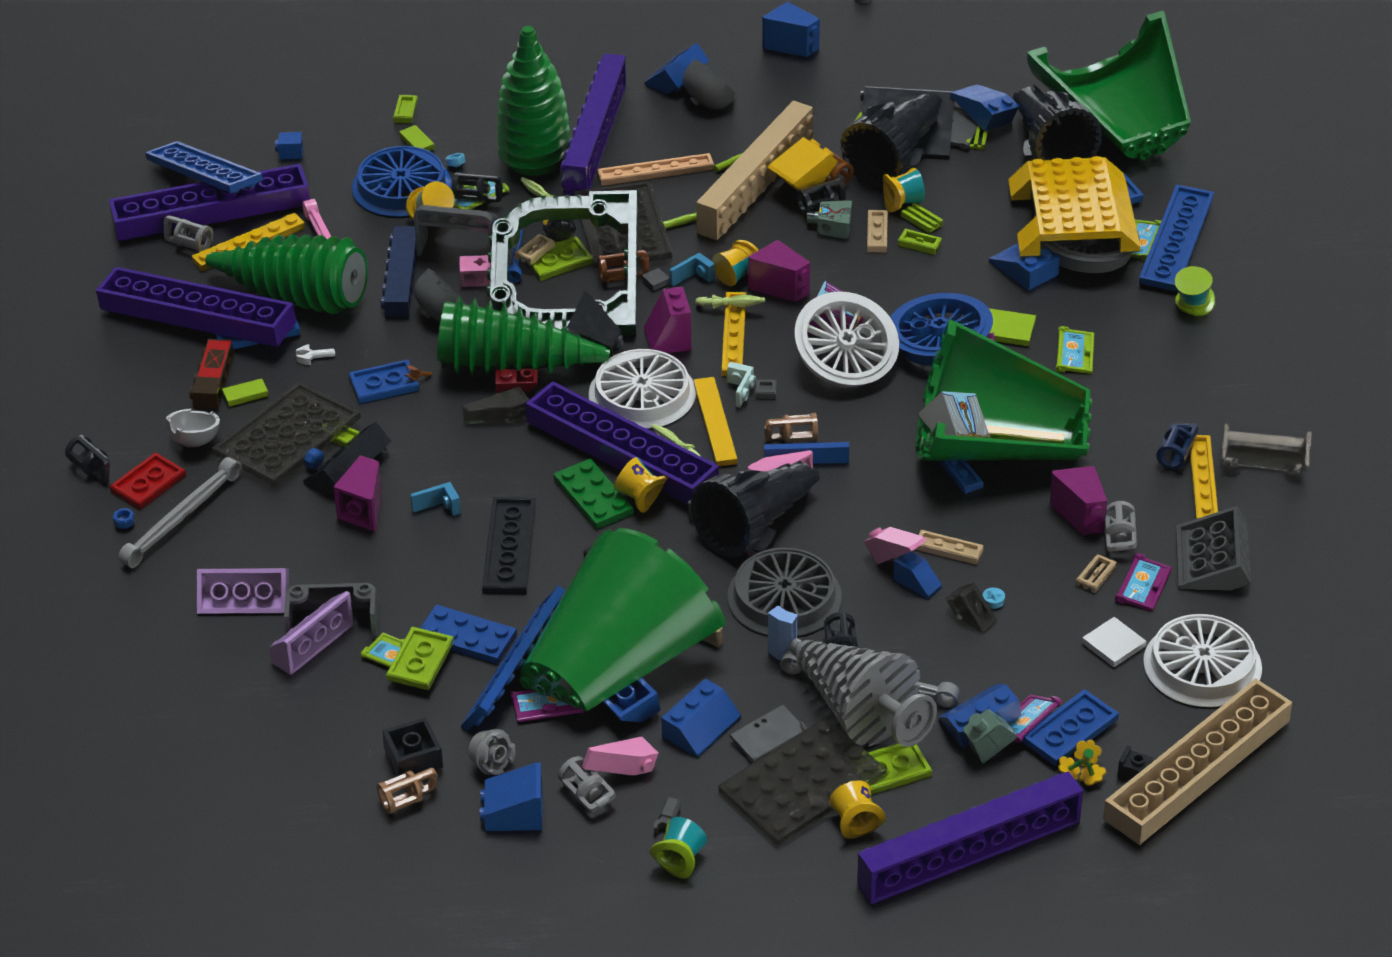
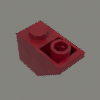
(510, 379)

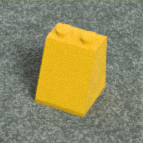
(804, 164)

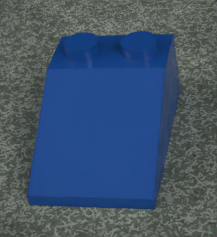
(986, 106)
(1027, 270)

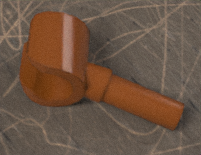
(415, 373)

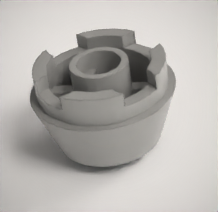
(491, 751)

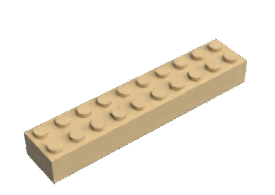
(750, 172)
(1197, 761)

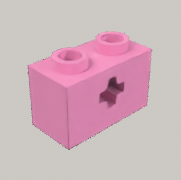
(474, 271)

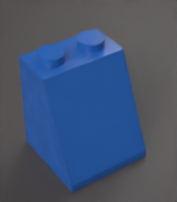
(791, 30)
(513, 800)

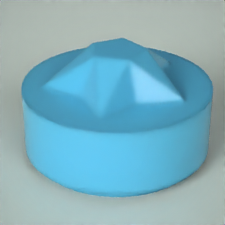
(455, 160)
(994, 597)

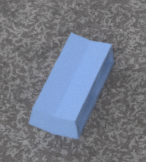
(781, 631)

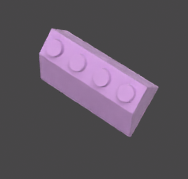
(242, 590)
(313, 634)

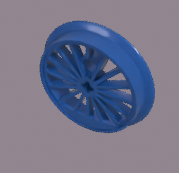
(391, 181)
(923, 334)

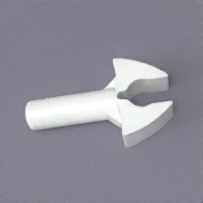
(305, 354)

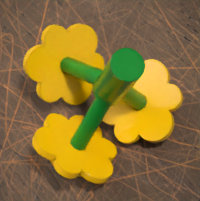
(1086, 753)

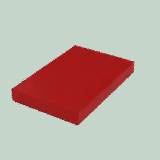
(147, 480)

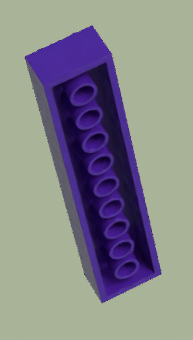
(594, 124)
(206, 204)
(196, 306)
(617, 439)
(969, 837)

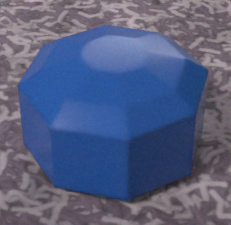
(314, 458)
(123, 518)

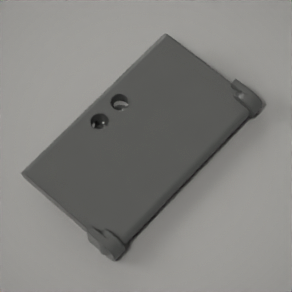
(962, 128)
(767, 736)

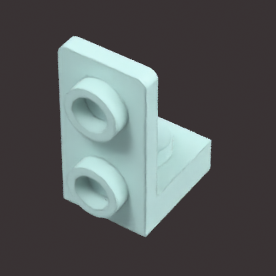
(742, 376)

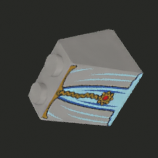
(959, 413)

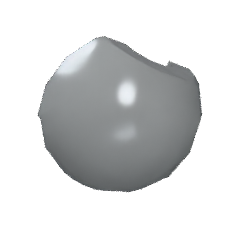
(192, 427)

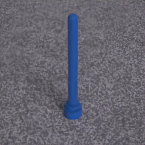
(514, 270)

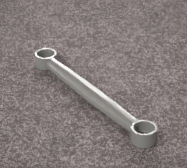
(132, 554)
(933, 691)

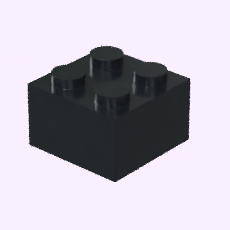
(412, 747)

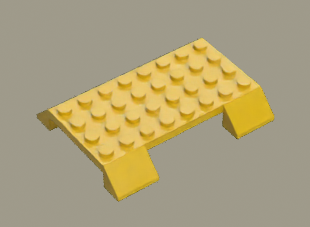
(1074, 203)

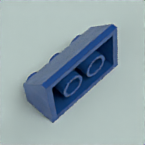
(670, 75)
(996, 698)
(634, 702)
(700, 718)

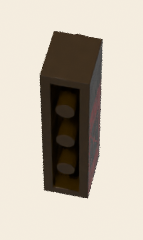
(212, 374)

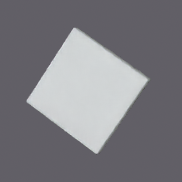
(1114, 642)

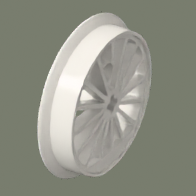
(846, 341)
(645, 387)
(1203, 659)

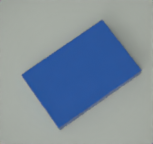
(382, 381)

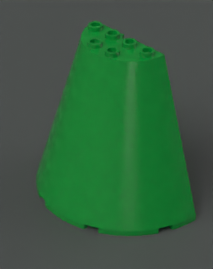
(1130, 94)
(1010, 395)
(619, 620)

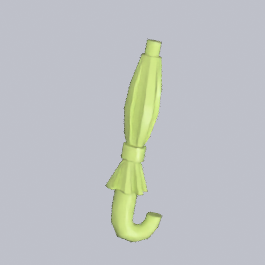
(535, 188)
(739, 301)
(667, 434)

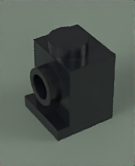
(1132, 763)

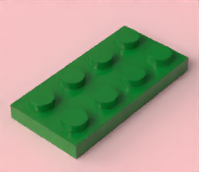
(593, 493)

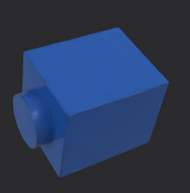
(289, 145)

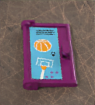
(1142, 581)
(532, 705)
(1033, 710)

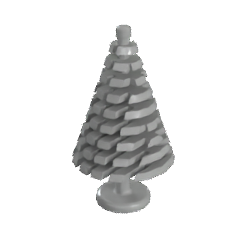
(869, 691)

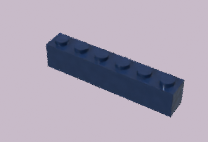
(401, 272)

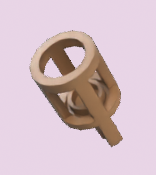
(785, 428)
(414, 785)

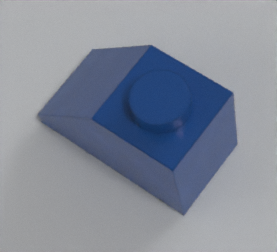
(916, 574)

